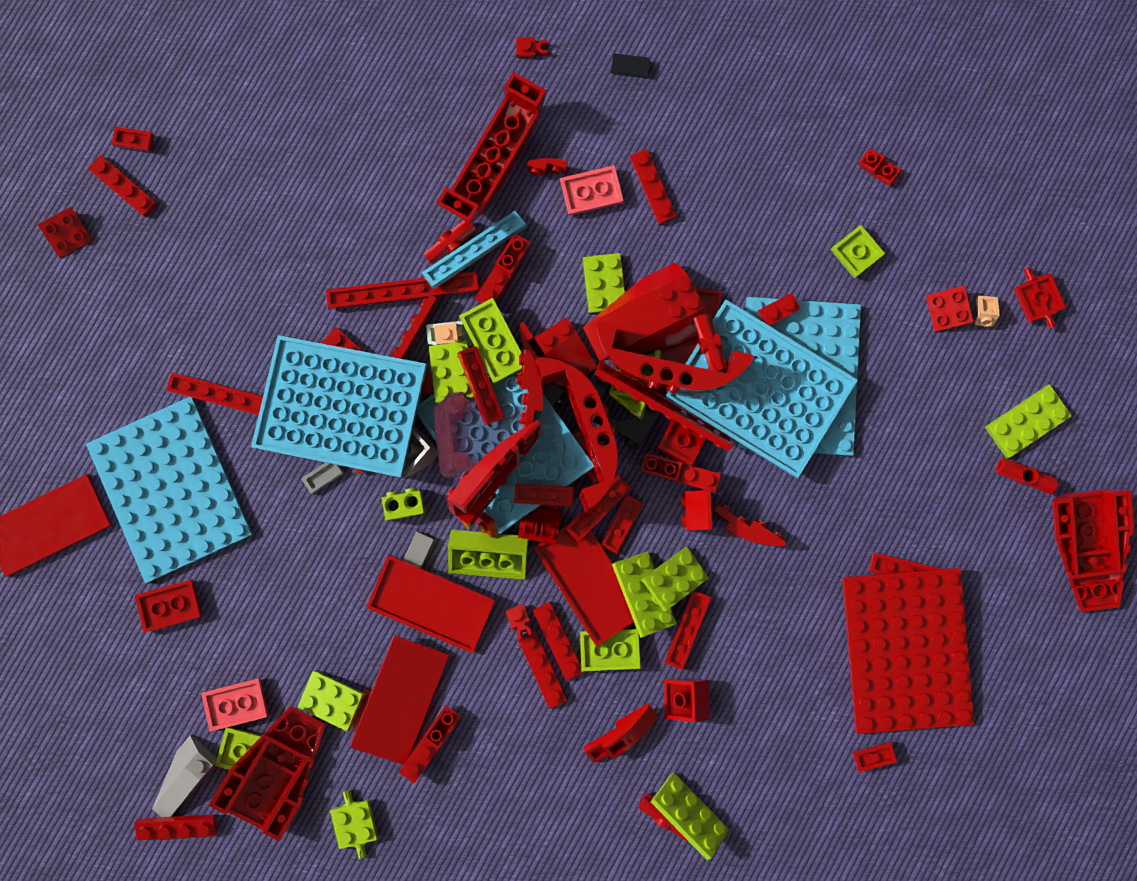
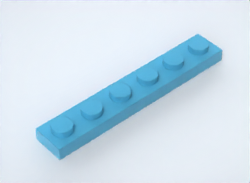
(474, 249)

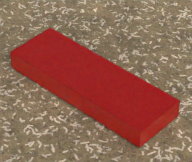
(544, 495)
(621, 524)

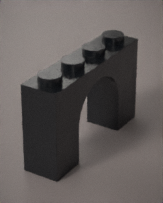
(632, 430)

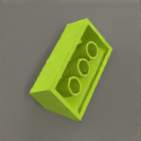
(486, 556)

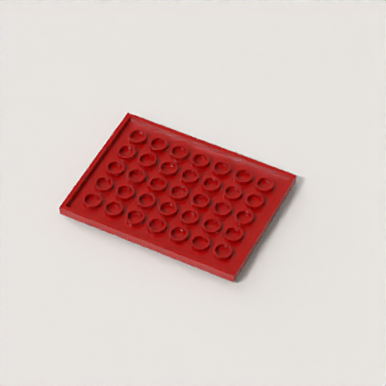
(907, 650)

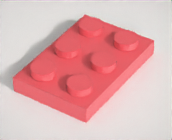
(591, 190)
(235, 704)

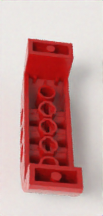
(495, 151)
(699, 378)
(580, 394)

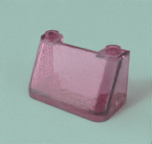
(451, 408)

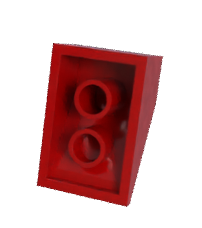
(564, 344)

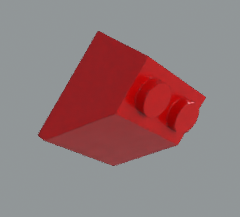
(696, 510)
(687, 699)

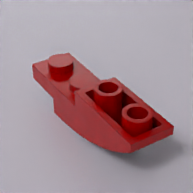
(504, 269)
(531, 381)
(680, 473)
(754, 532)
(628, 732)
(429, 744)

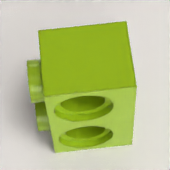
(404, 509)

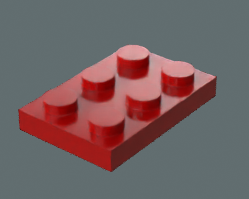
(681, 443)
(168, 605)

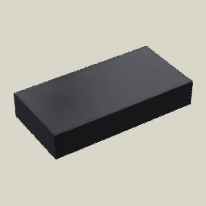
(630, 65)

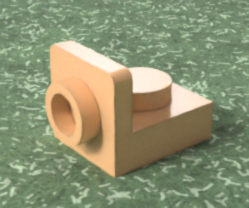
(987, 311)
(447, 333)

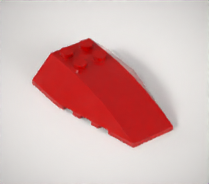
(651, 313)
(484, 479)
(1094, 544)
(272, 774)

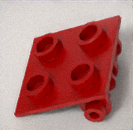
(65, 232)
(949, 308)
(541, 525)

